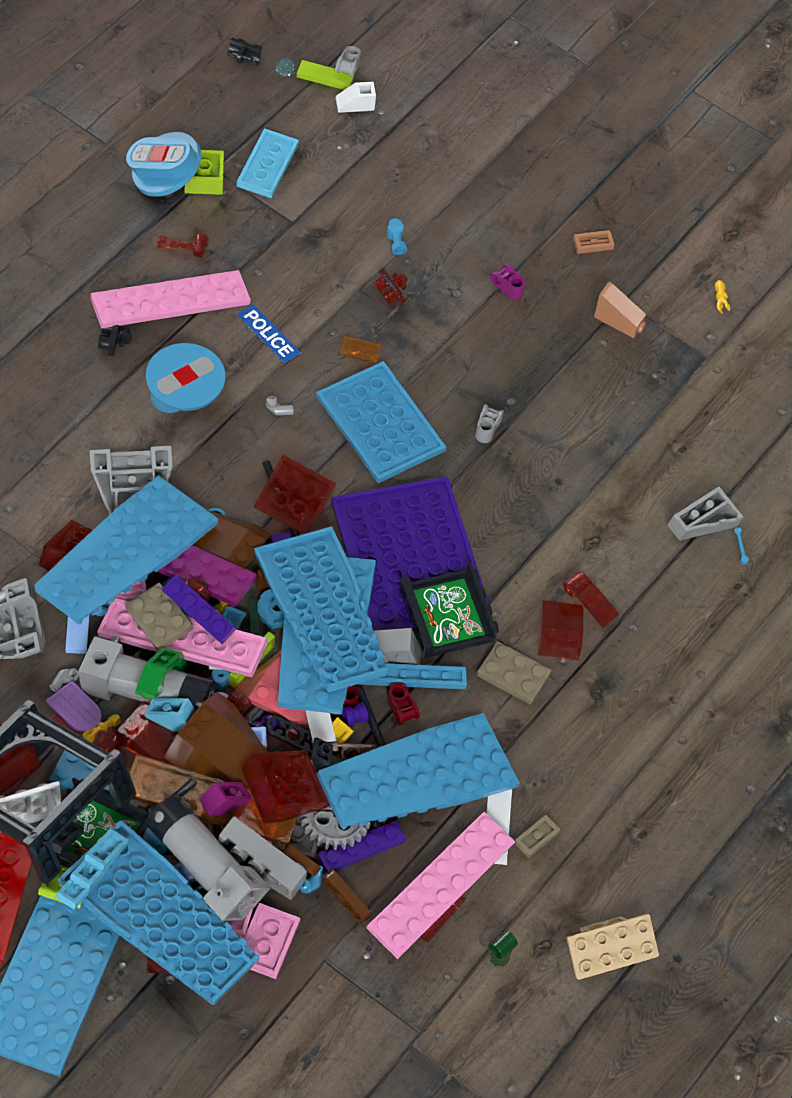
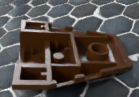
(233, 540)
(215, 742)

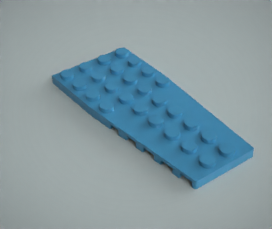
(125, 548)
(323, 607)
(299, 683)
(419, 773)
(167, 919)

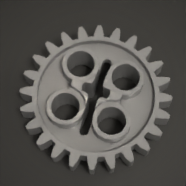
(330, 832)

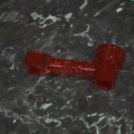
(198, 245)

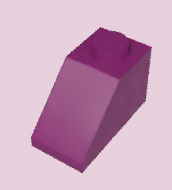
(224, 798)

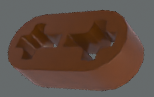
(302, 859)

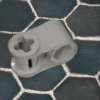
(348, 61)
(487, 424)

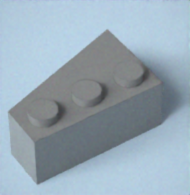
(705, 516)

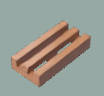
(594, 244)

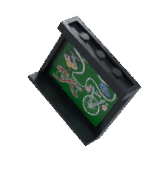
(449, 612)
(98, 819)

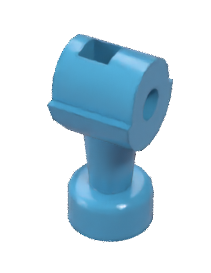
(395, 233)
(221, 679)

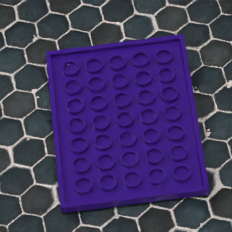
(410, 534)

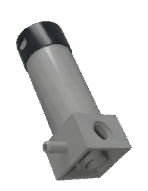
(110, 671)
(229, 886)

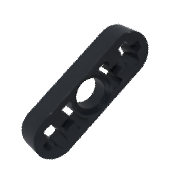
(281, 723)

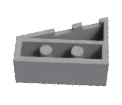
(399, 646)

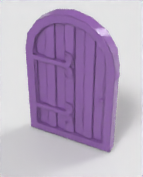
(75, 707)

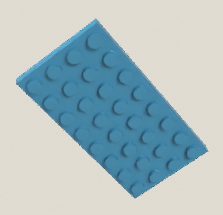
(52, 984)

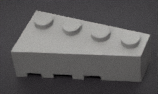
(269, 862)

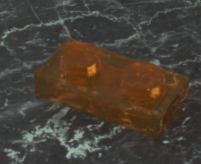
(360, 350)

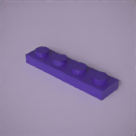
(198, 609)
(371, 844)

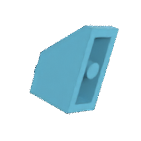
(170, 712)

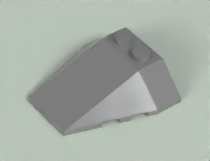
(125, 473)
(20, 621)

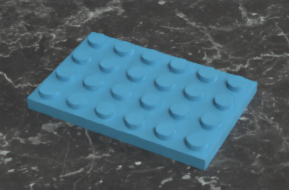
(381, 422)

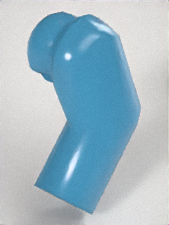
(312, 883)

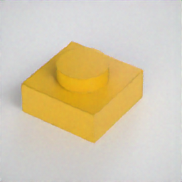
(341, 731)

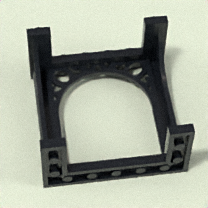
(108, 770)

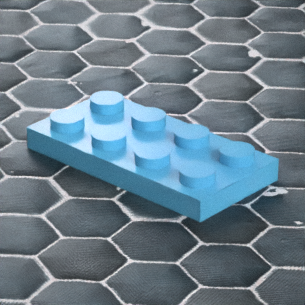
(267, 163)

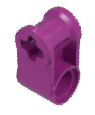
(509, 282)

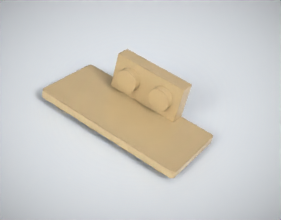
(612, 945)

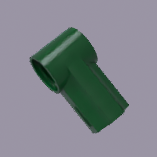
(502, 947)

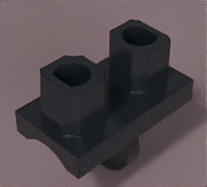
(244, 52)
(110, 343)

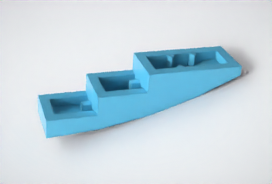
(92, 869)

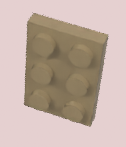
(158, 617)
(514, 673)

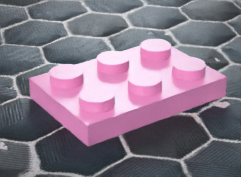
(270, 937)

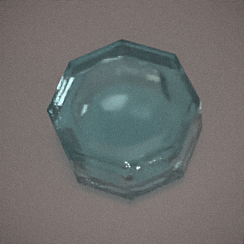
(285, 67)

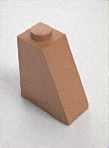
(619, 311)

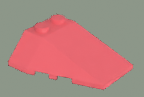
(264, 690)

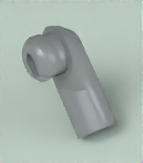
(278, 409)
(64, 676)

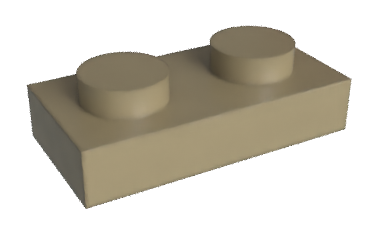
(537, 836)

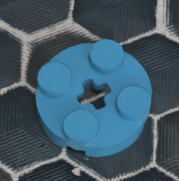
(270, 617)

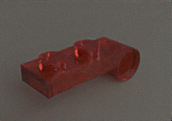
(591, 597)

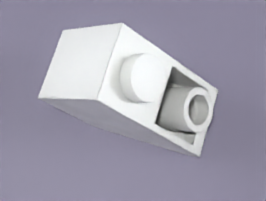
(357, 98)

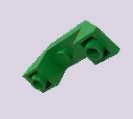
(155, 670)

